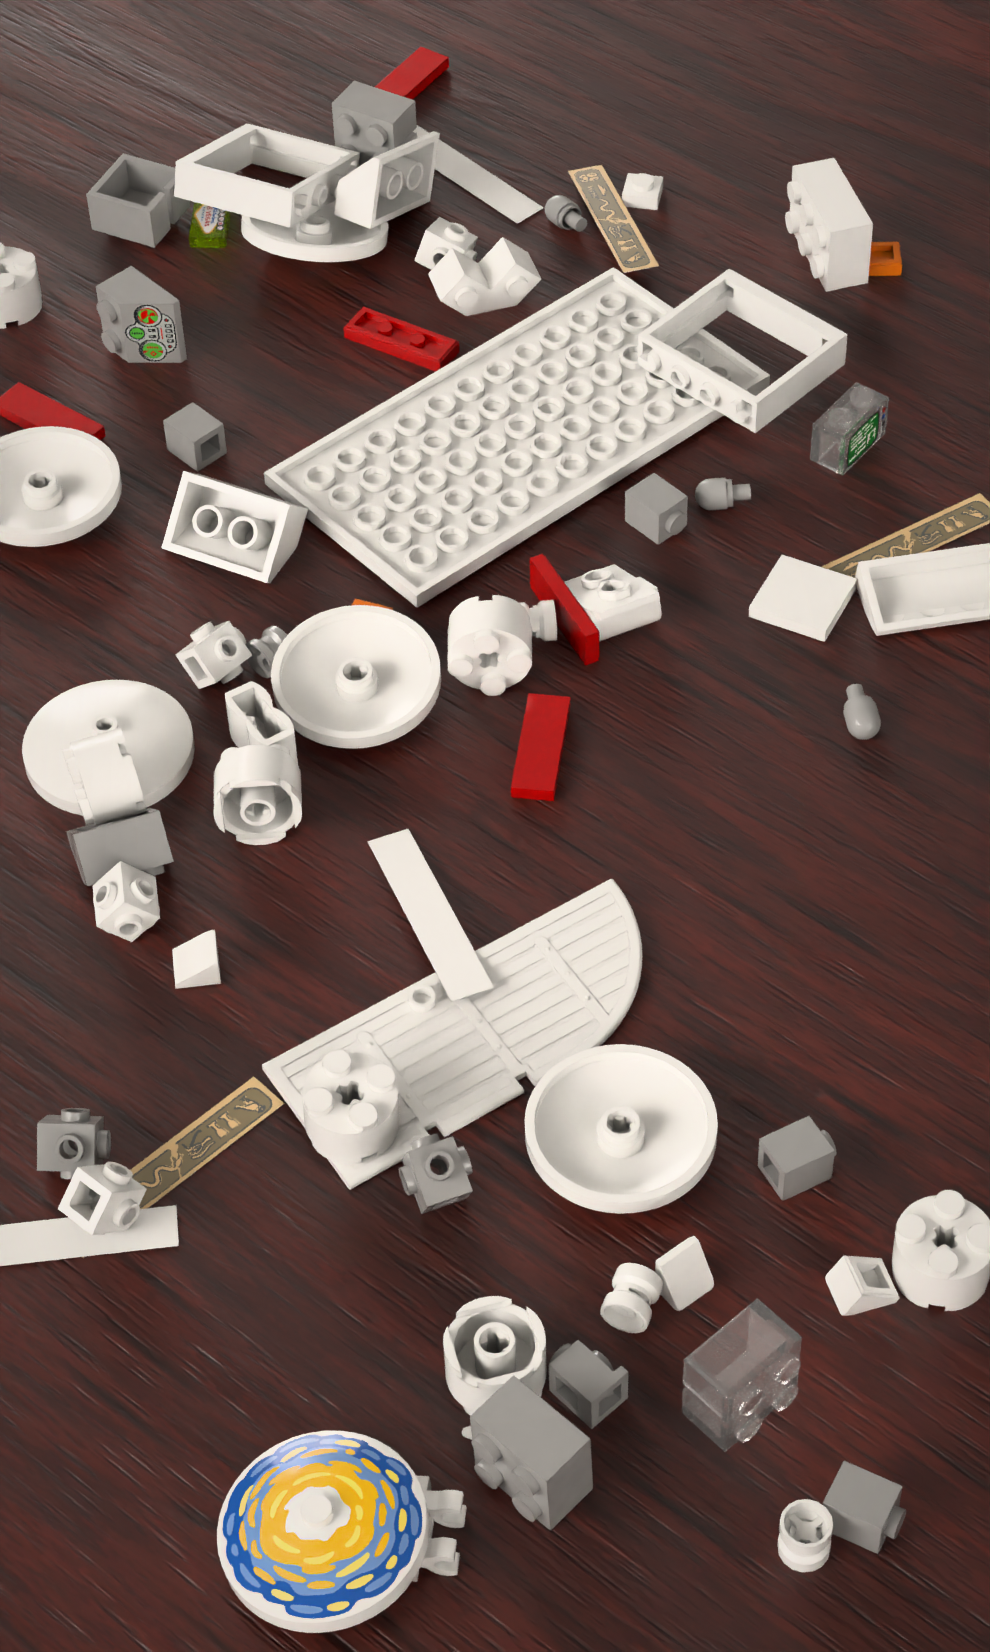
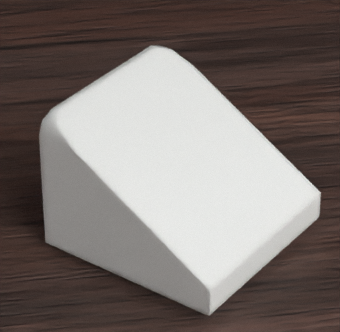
(197, 962)
(684, 1274)
(860, 1285)

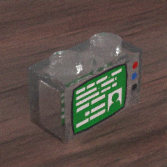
(849, 428)

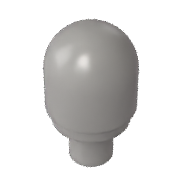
(565, 213)
(720, 493)
(861, 713)

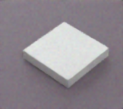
(803, 598)

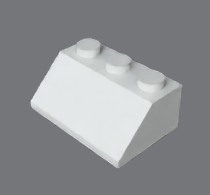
(388, 183)
(233, 527)

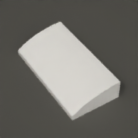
(926, 589)

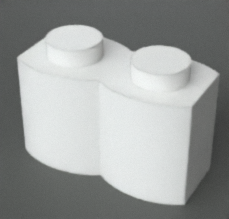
(255, 719)

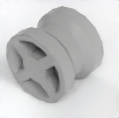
(265, 650)

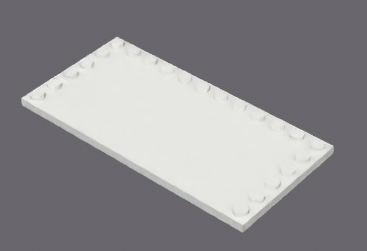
(503, 439)

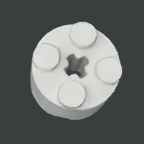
(18, 286)
(489, 643)
(106, 776)
(257, 793)
(350, 1106)
(942, 1251)
(490, 1345)

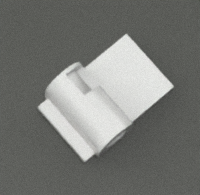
(616, 600)

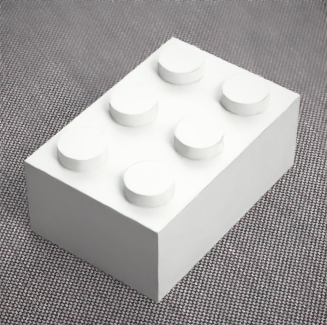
(829, 224)

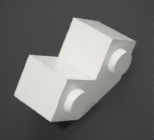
(492, 284)

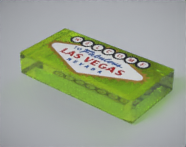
(209, 227)

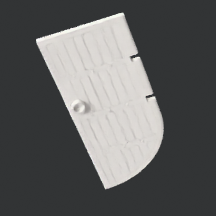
(555, 993)

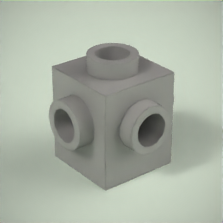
(56, 1145)
(436, 1190)

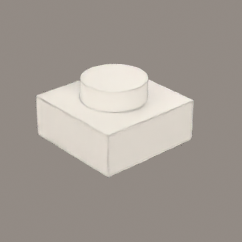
(642, 191)

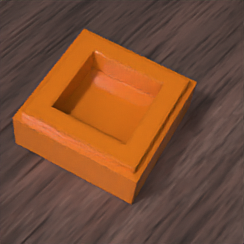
(885, 259)

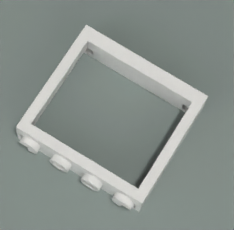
(210, 179)
(764, 310)

